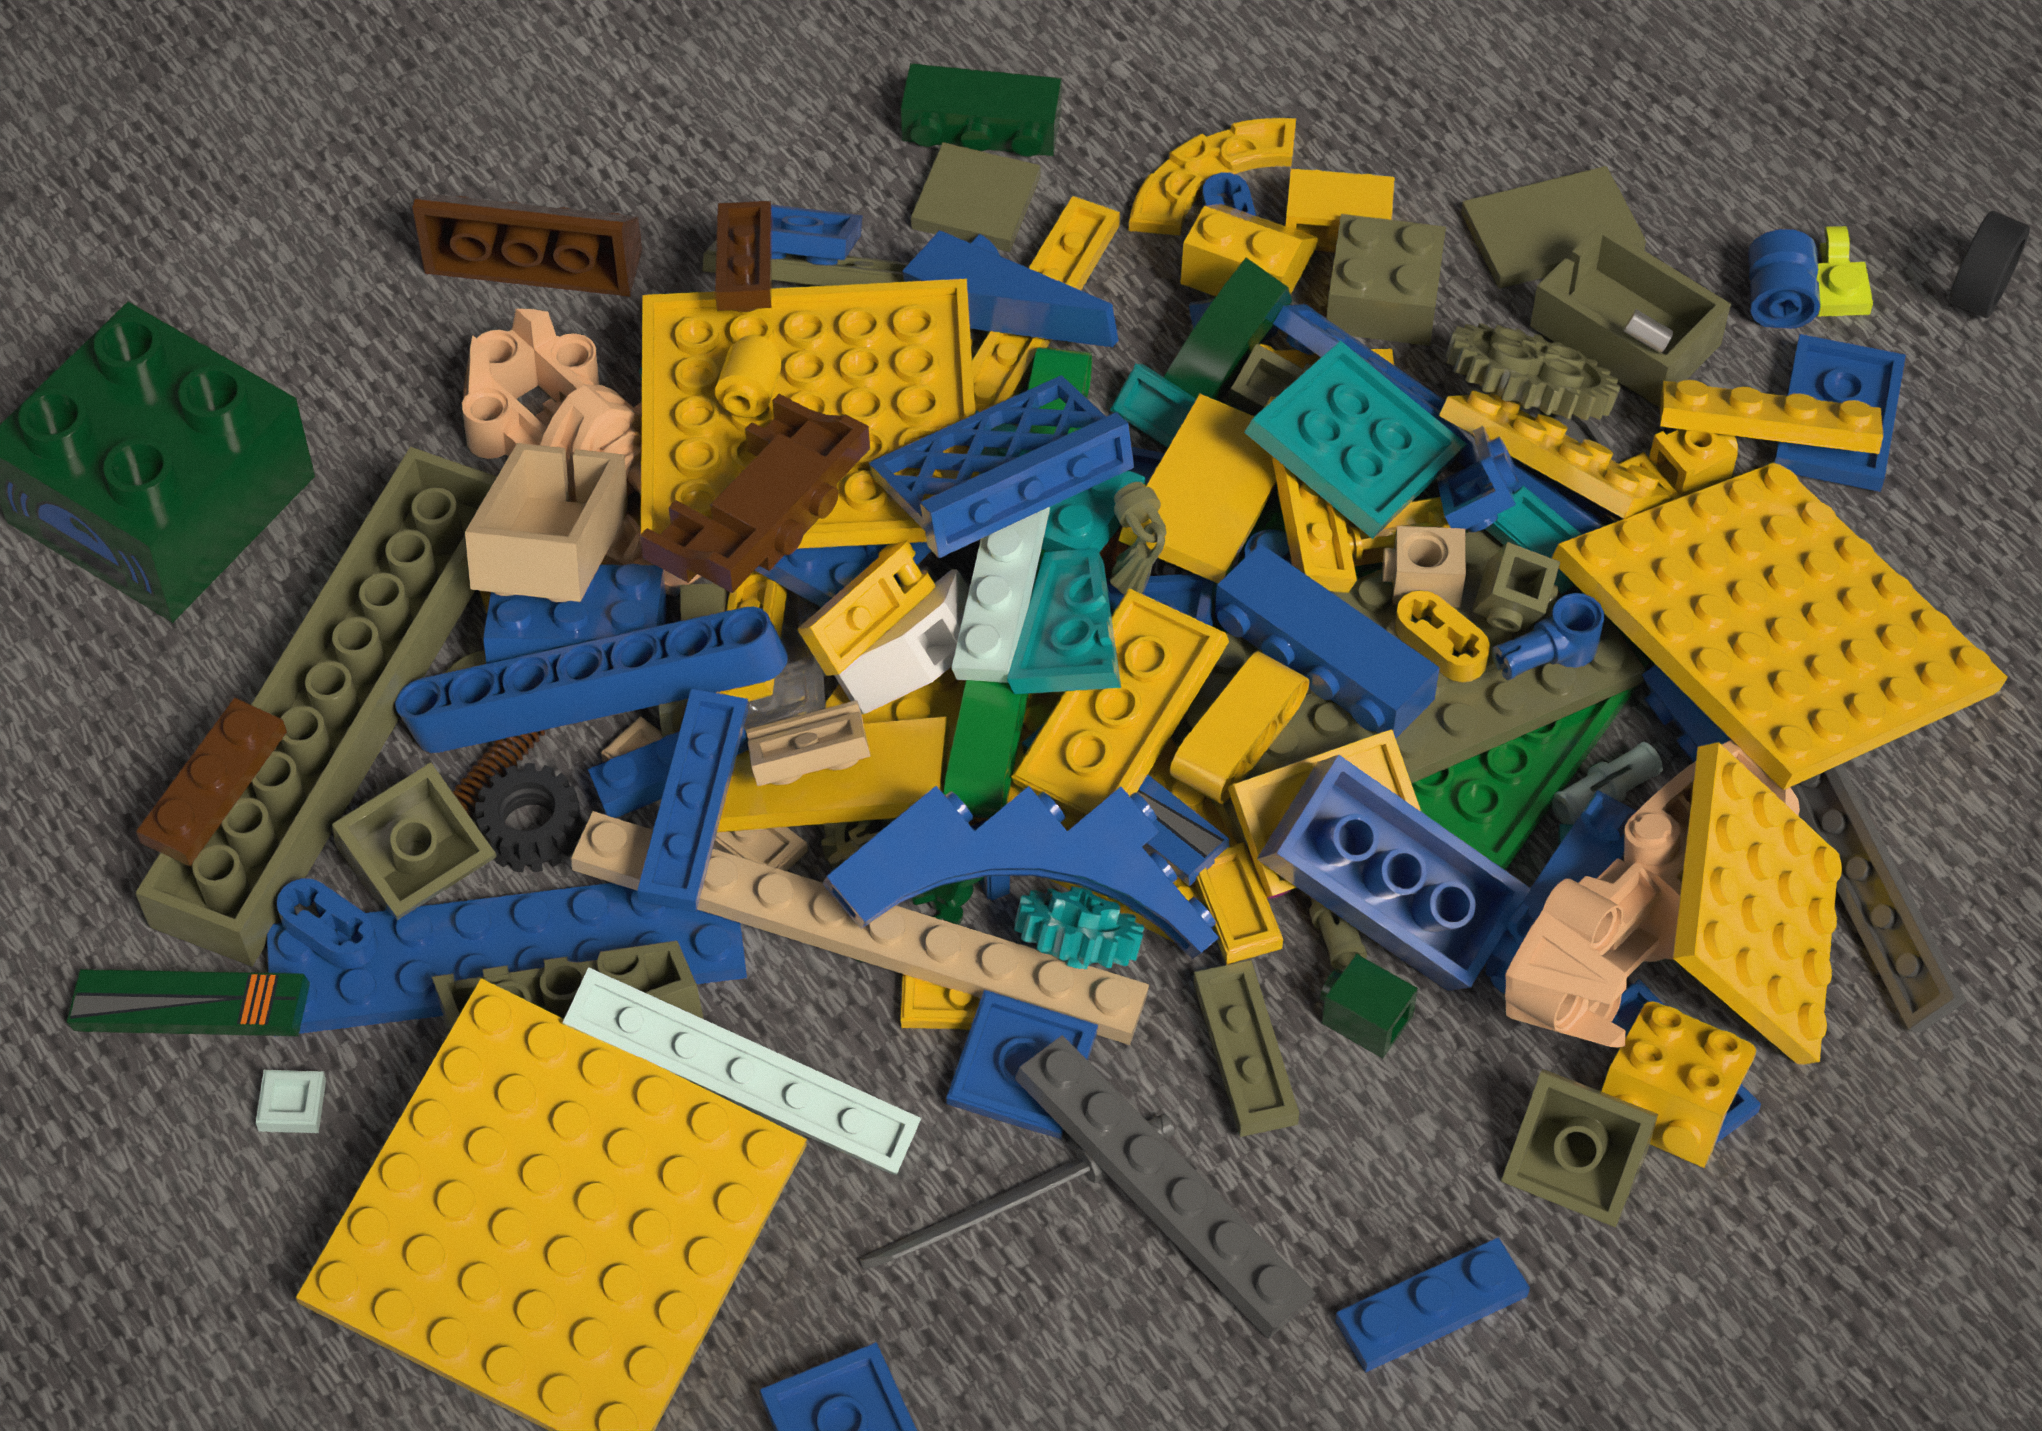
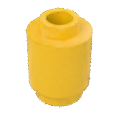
(748, 376)

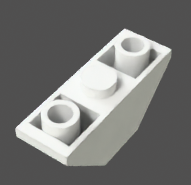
(912, 650)

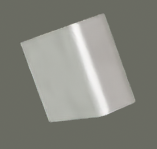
(1648, 331)

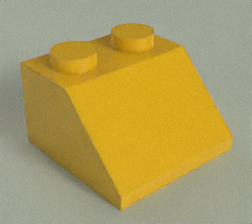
(1227, 236)

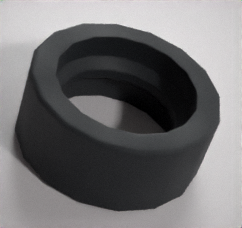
(1989, 264)

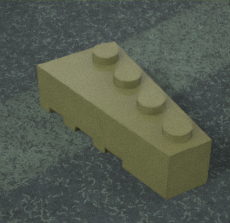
(650, 968)

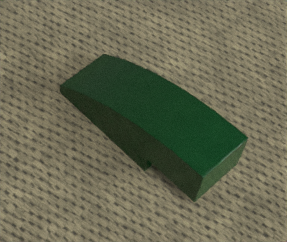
(1228, 332)

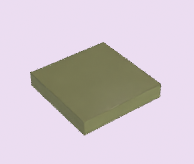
(976, 195)

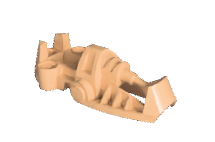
(582, 418)
(1603, 928)

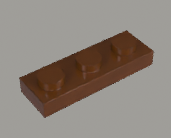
(744, 256)
(211, 781)

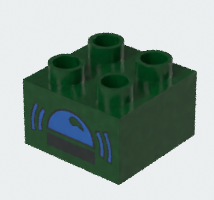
(151, 460)

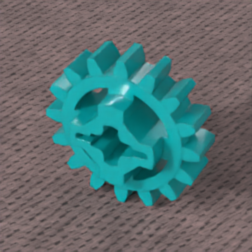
(1079, 928)

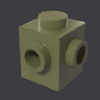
(1516, 588)

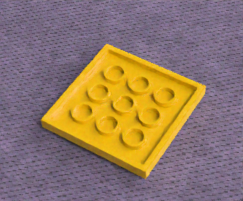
(1757, 905)

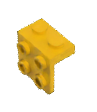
(1683, 1075)

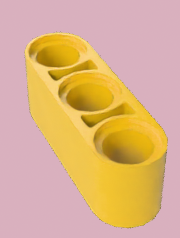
(1239, 726)

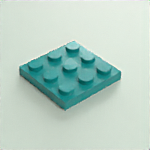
(1355, 439)

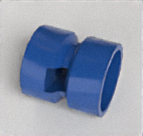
(1783, 279)

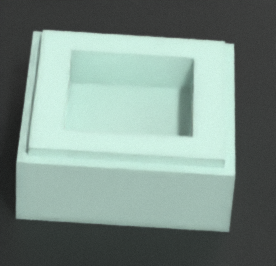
(290, 1101)

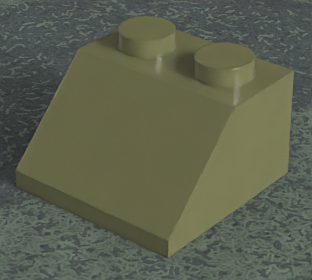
(411, 842)

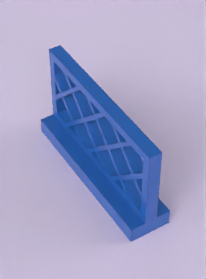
(1011, 485)

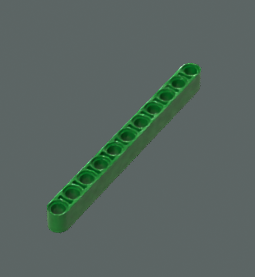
(990, 711)

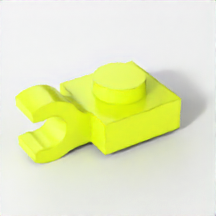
(1842, 283)

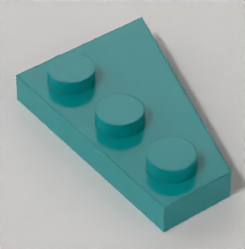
(1067, 628)

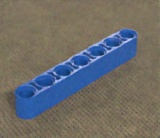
(592, 679)

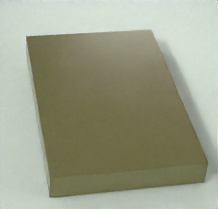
(1540, 224)

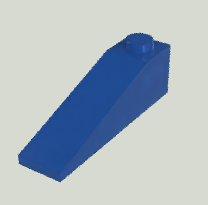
(1013, 297)

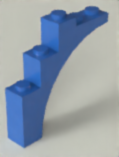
(1025, 838)

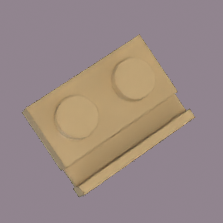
(807, 743)

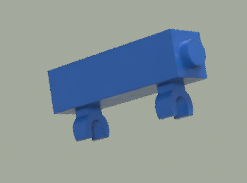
(1585, 851)

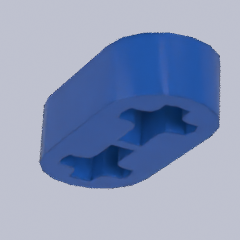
(320, 932)

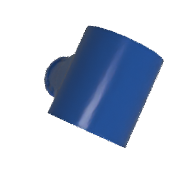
(1554, 638)

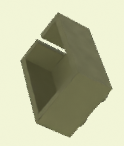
(1597, 291)

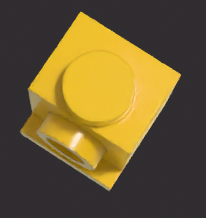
(1694, 458)

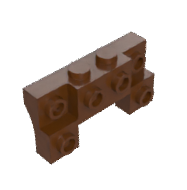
(768, 503)

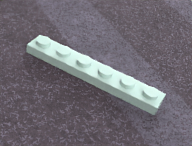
(743, 1071)

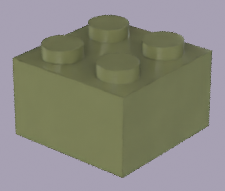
(1386, 279)

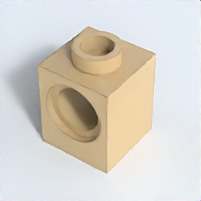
(1436, 549)

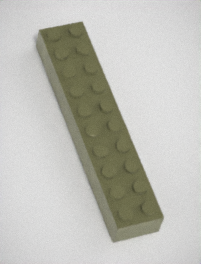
(337, 696)

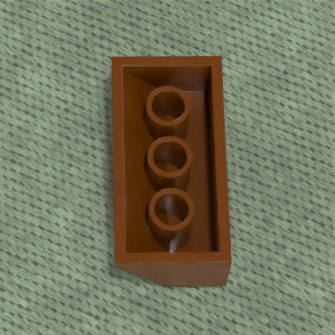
(528, 244)

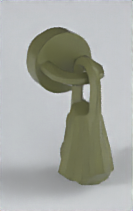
(1132, 508)

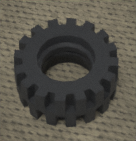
(525, 789)

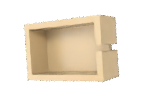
(533, 537)

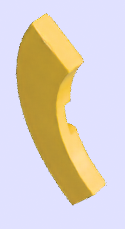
(1179, 182)

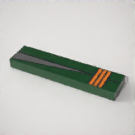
(189, 1002)

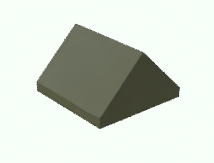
(1580, 1148)

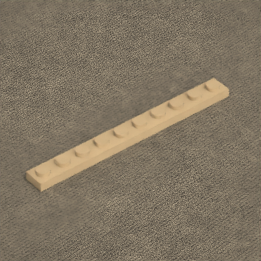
(895, 941)

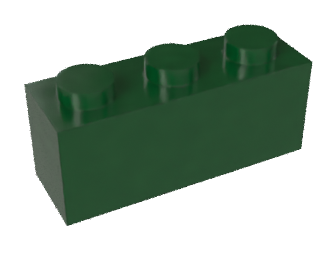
(981, 109)

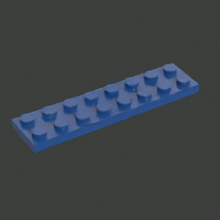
(495, 933)

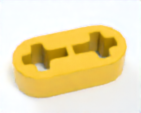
(1447, 631)

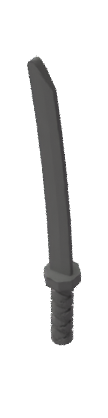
(1029, 1190)

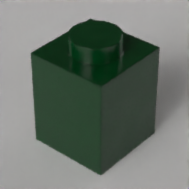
(1367, 1005)

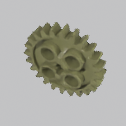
(1532, 371)

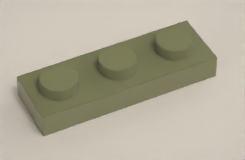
(1246, 1048)

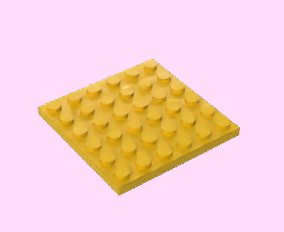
(859, 350)
(1779, 622)
(552, 1221)

